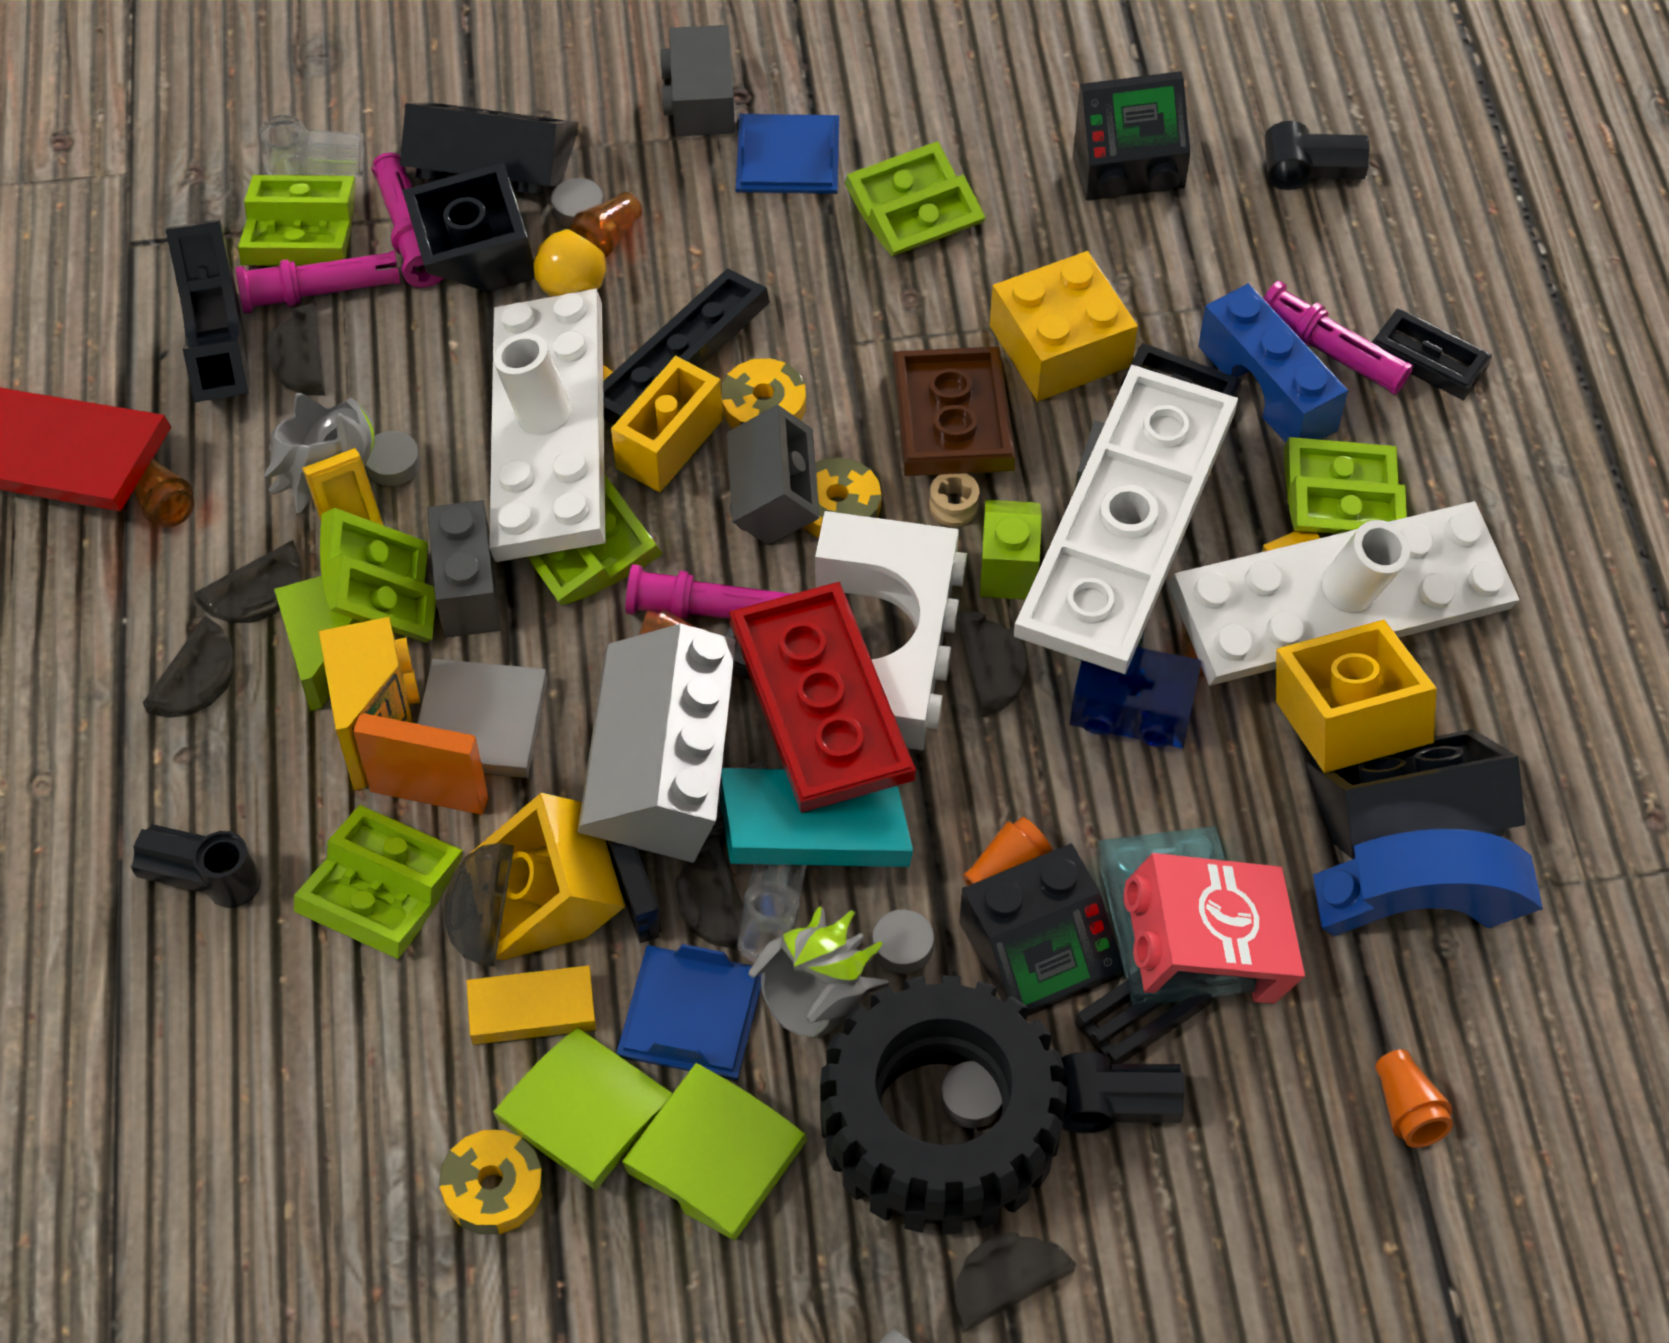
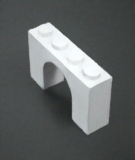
(916, 572)

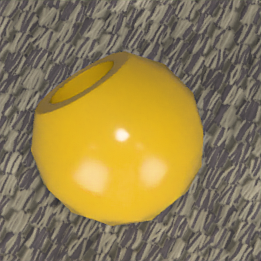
(568, 264)

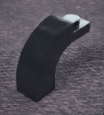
(210, 310)

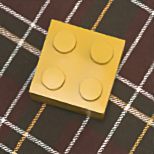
(1062, 325)
(1355, 695)

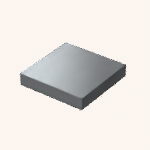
(493, 704)

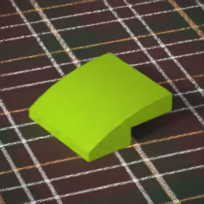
(914, 199)
(297, 219)
(1341, 484)
(589, 569)
(376, 574)
(378, 881)
(582, 1106)
(715, 1151)

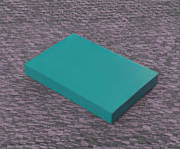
(769, 829)

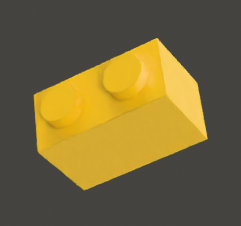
(667, 423)

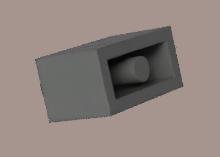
(701, 80)
(772, 475)
(463, 569)

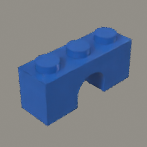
(1298, 389)

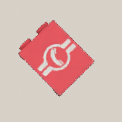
(1213, 921)

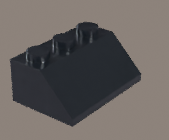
(463, 139)
(1440, 785)

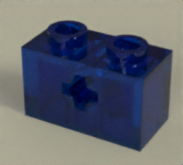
(1144, 704)

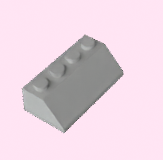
(659, 741)

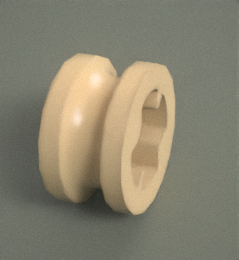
(954, 514)

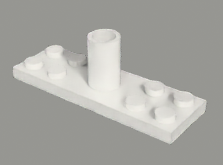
(547, 427)
(1126, 519)
(1404, 571)

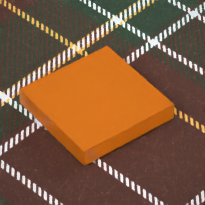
(421, 763)

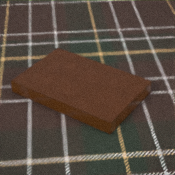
(953, 411)

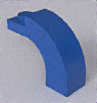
(1426, 870)

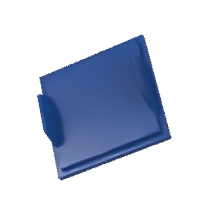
(787, 153)
(690, 1011)

